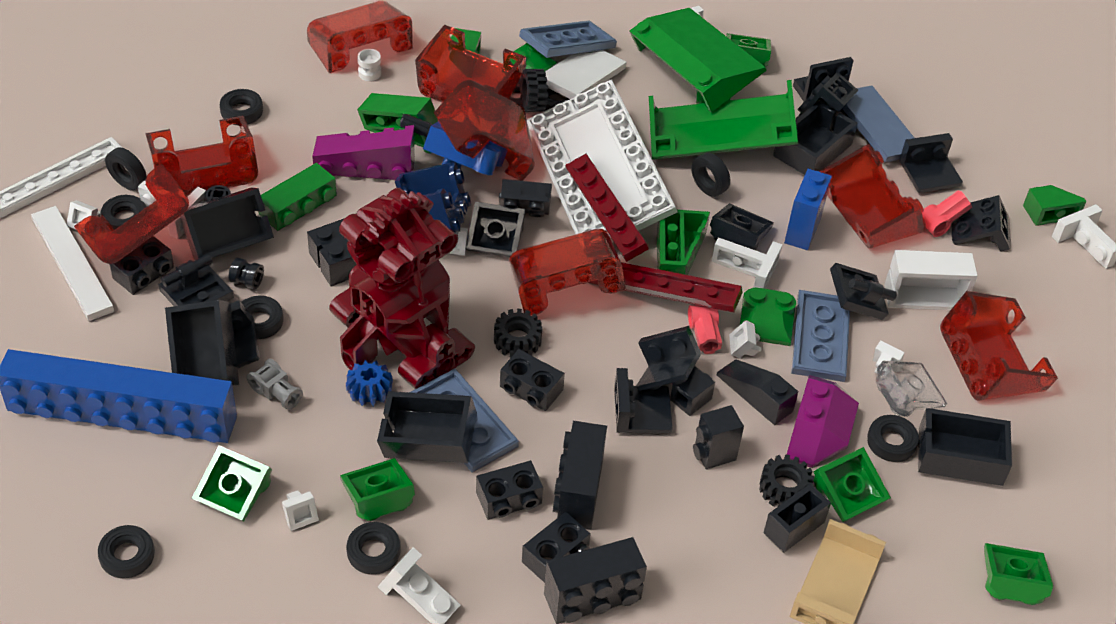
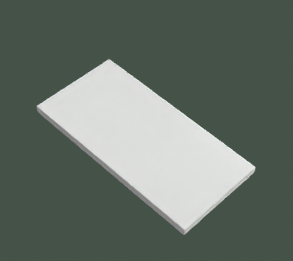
(603, 129)

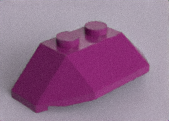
(822, 422)

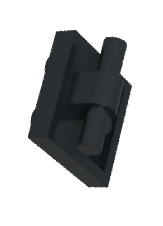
(194, 283)
(861, 291)

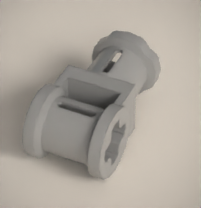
(273, 382)

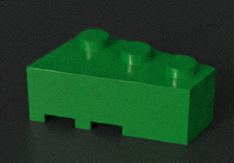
(386, 111)
(680, 240)

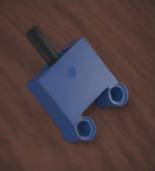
(440, 144)

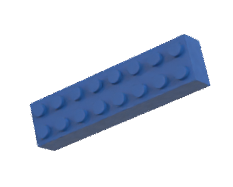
(118, 396)

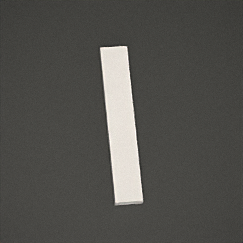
(55, 177)
(72, 263)

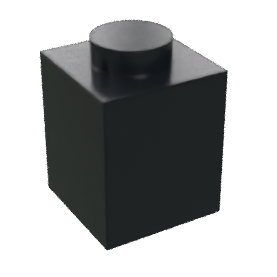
(693, 392)

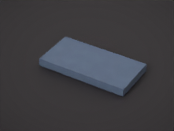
(567, 38)
(878, 123)
(820, 337)
(490, 435)

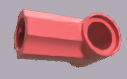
(939, 217)
(705, 324)

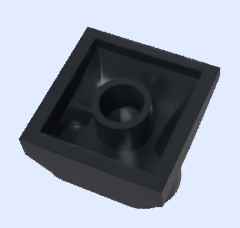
(739, 226)
(495, 229)

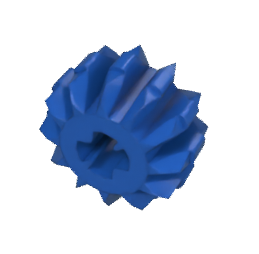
(369, 382)

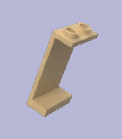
(838, 576)

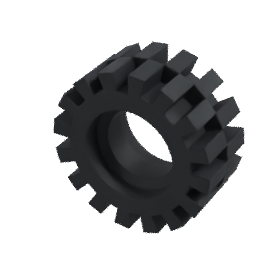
(533, 90)
(517, 321)
(784, 468)

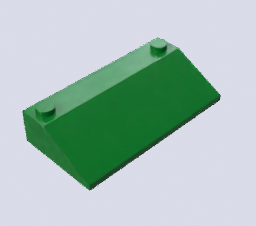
(698, 54)
(730, 127)

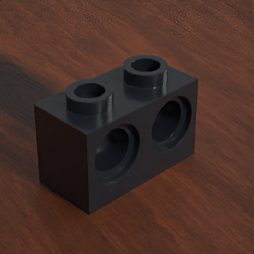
(142, 265)
(532, 380)
(509, 486)
(552, 543)

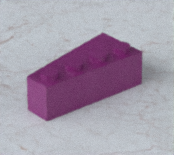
(367, 154)

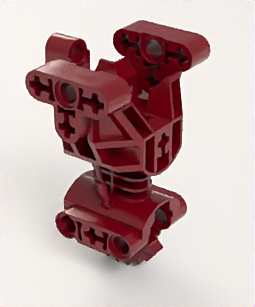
(397, 287)

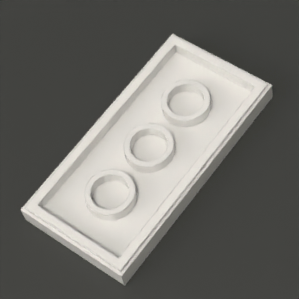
(583, 72)

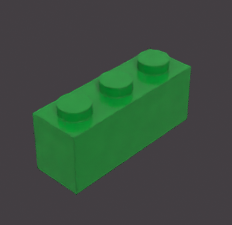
(298, 196)

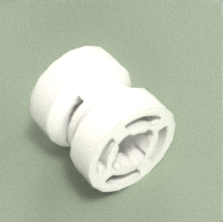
(369, 64)

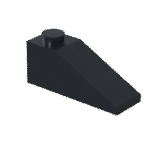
(761, 389)

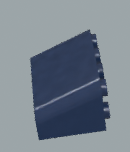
(444, 188)

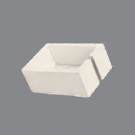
(930, 279)

